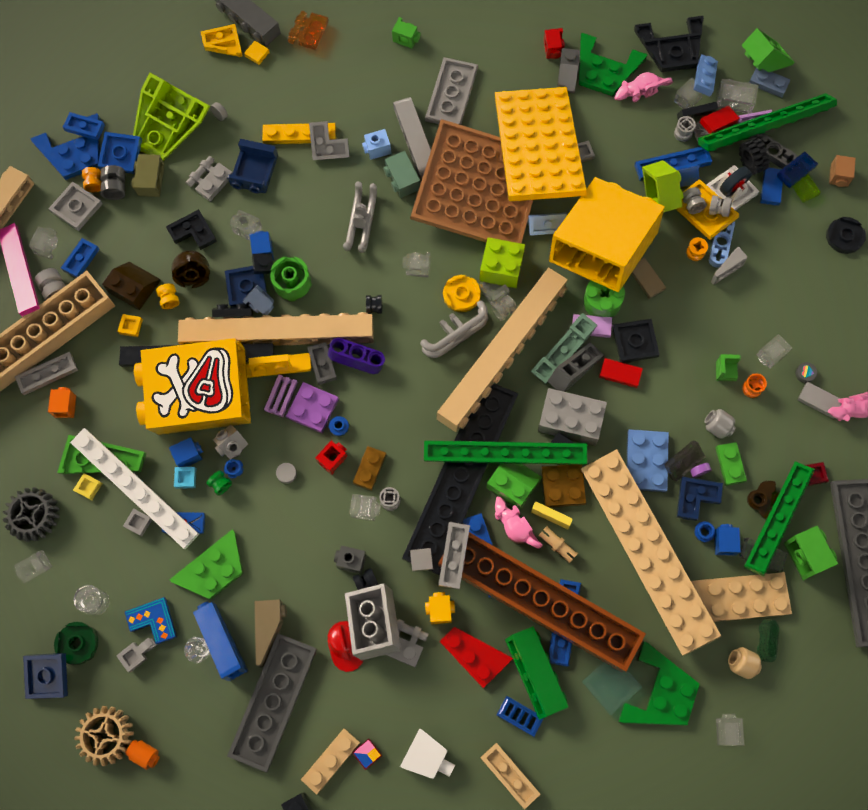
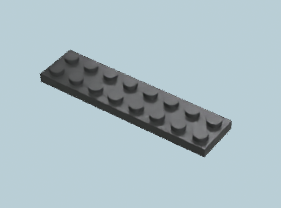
(851, 516)

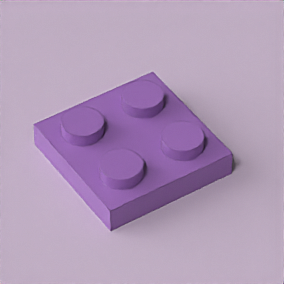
(312, 407)

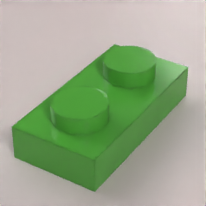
(731, 464)

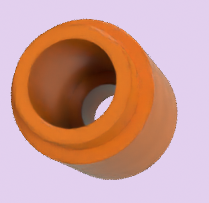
(142, 754)

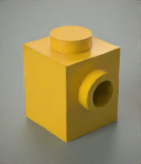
(440, 608)

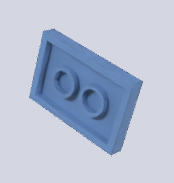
(646, 459)

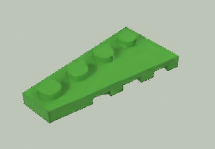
(76, 463)

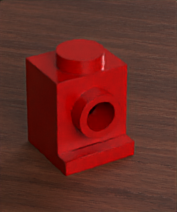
(553, 43)
(330, 449)

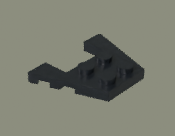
(673, 51)

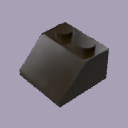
(131, 284)

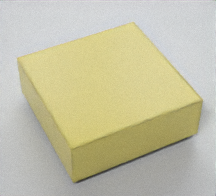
(87, 486)

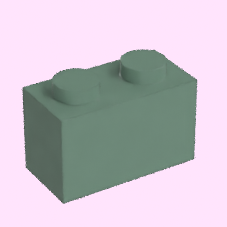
(402, 174)

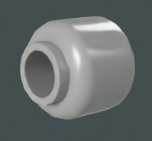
(720, 423)

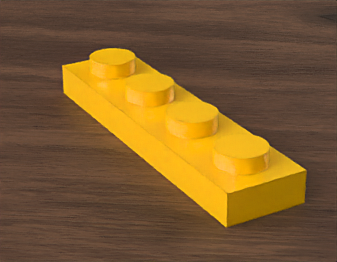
(291, 133)

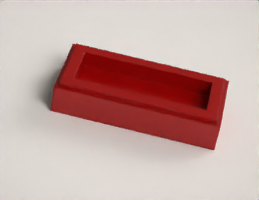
(719, 120)
(620, 373)

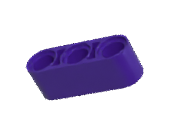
(366, 356)

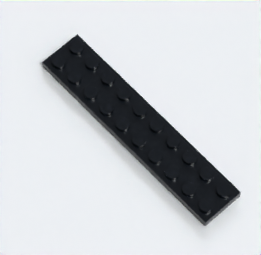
(459, 480)

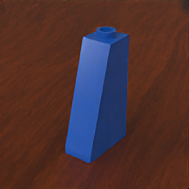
(219, 642)

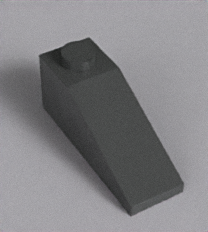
(575, 367)

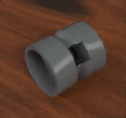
(113, 182)

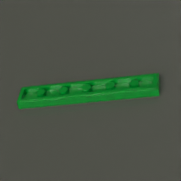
(779, 518)

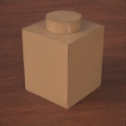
(842, 171)

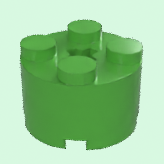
(300, 279)
(603, 307)

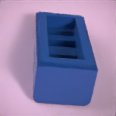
(501, 713)

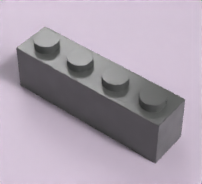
(251, 19)

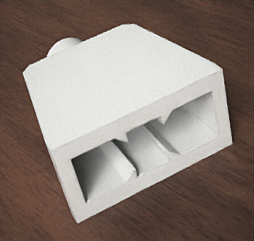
(427, 757)

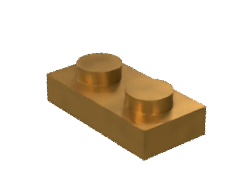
(369, 468)

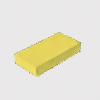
(551, 515)

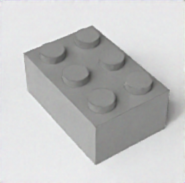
(572, 416)
(372, 622)

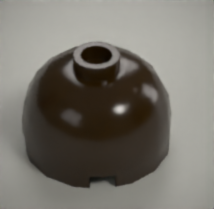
(190, 269)

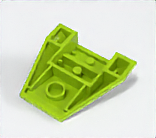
(166, 116)

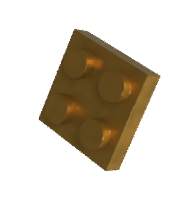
(563, 485)

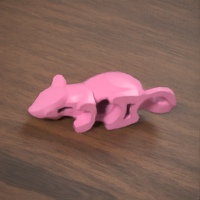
(644, 84)
(854, 406)
(516, 528)

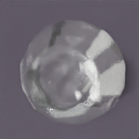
(196, 650)

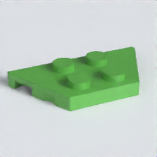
(212, 569)

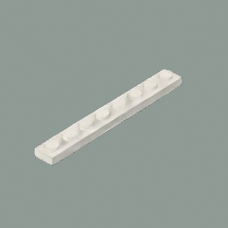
(135, 488)

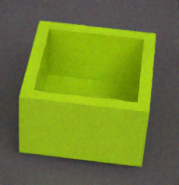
(663, 185)
(502, 262)

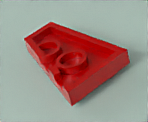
(475, 656)

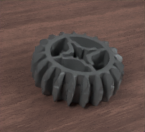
(17, 519)

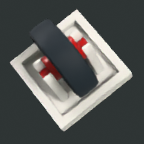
(736, 185)

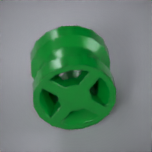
(219, 483)

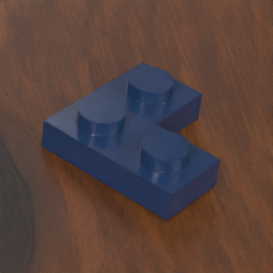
(693, 492)

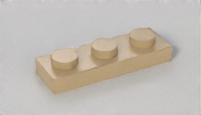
(330, 761)
(510, 776)

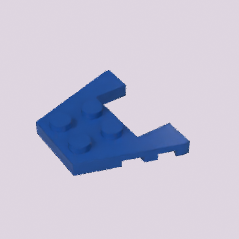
(71, 156)

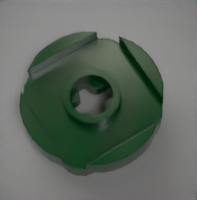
(68, 634)

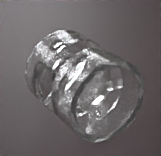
(91, 600)

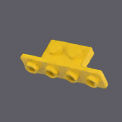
(278, 365)

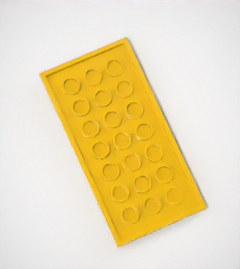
(539, 144)

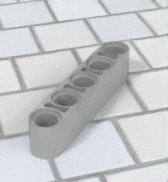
(413, 133)

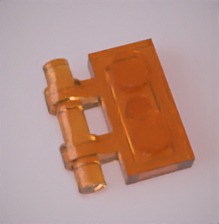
(312, 32)

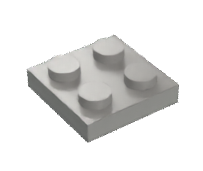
(75, 206)

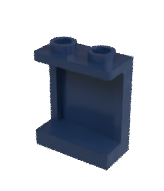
(253, 166)

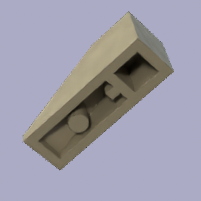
(268, 623)

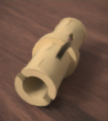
(558, 544)

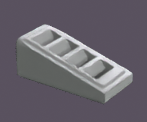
(732, 263)

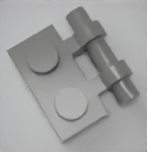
(213, 182)
(410, 651)

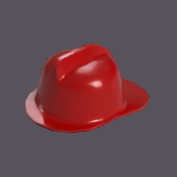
(341, 649)

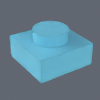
(185, 477)

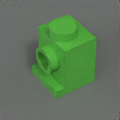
(405, 33)

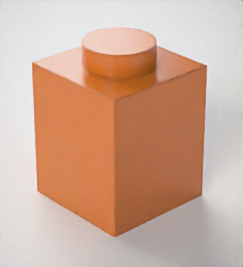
(62, 403)

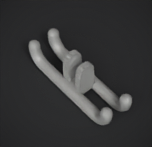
(361, 217)
(459, 335)

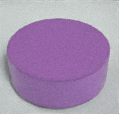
(700, 470)

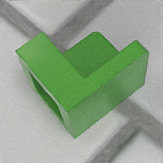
(727, 367)

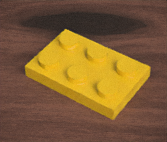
(707, 224)

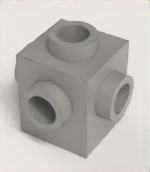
(229, 442)

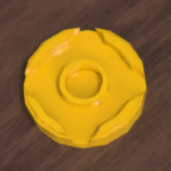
(461, 293)

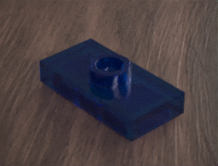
(797, 169)

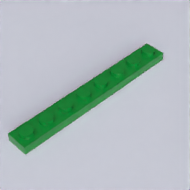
(767, 122)
(505, 452)

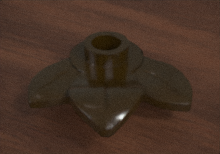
(767, 496)

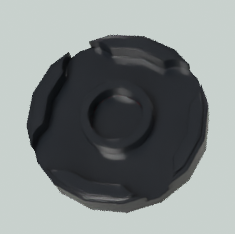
(845, 235)

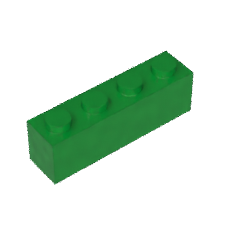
(536, 672)

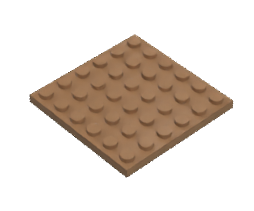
(468, 188)

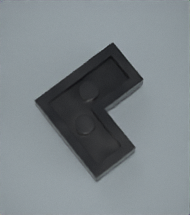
(192, 225)

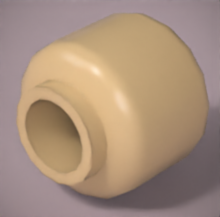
(744, 663)

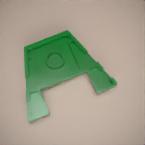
(603, 73)
(670, 696)

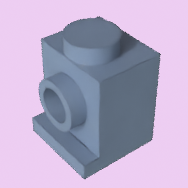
(259, 300)

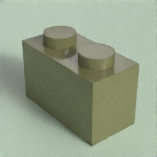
(148, 175)

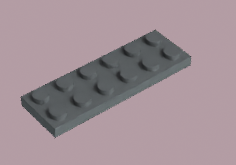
(272, 703)

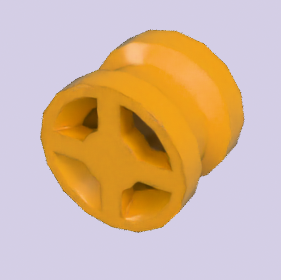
(694, 253)

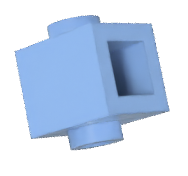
(376, 144)

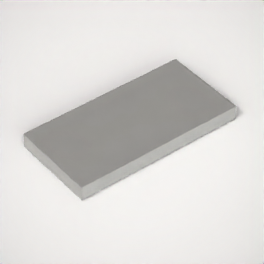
(451, 91)

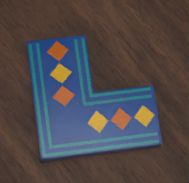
(155, 615)

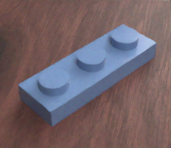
(705, 75)

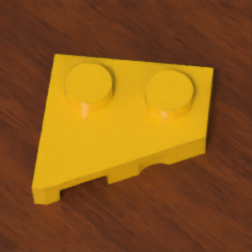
(222, 40)

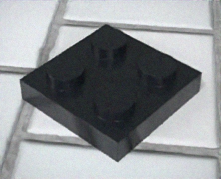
(635, 340)

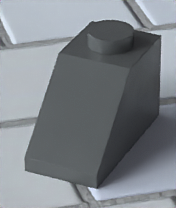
(568, 69)

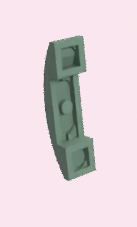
(565, 348)

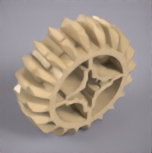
(101, 743)

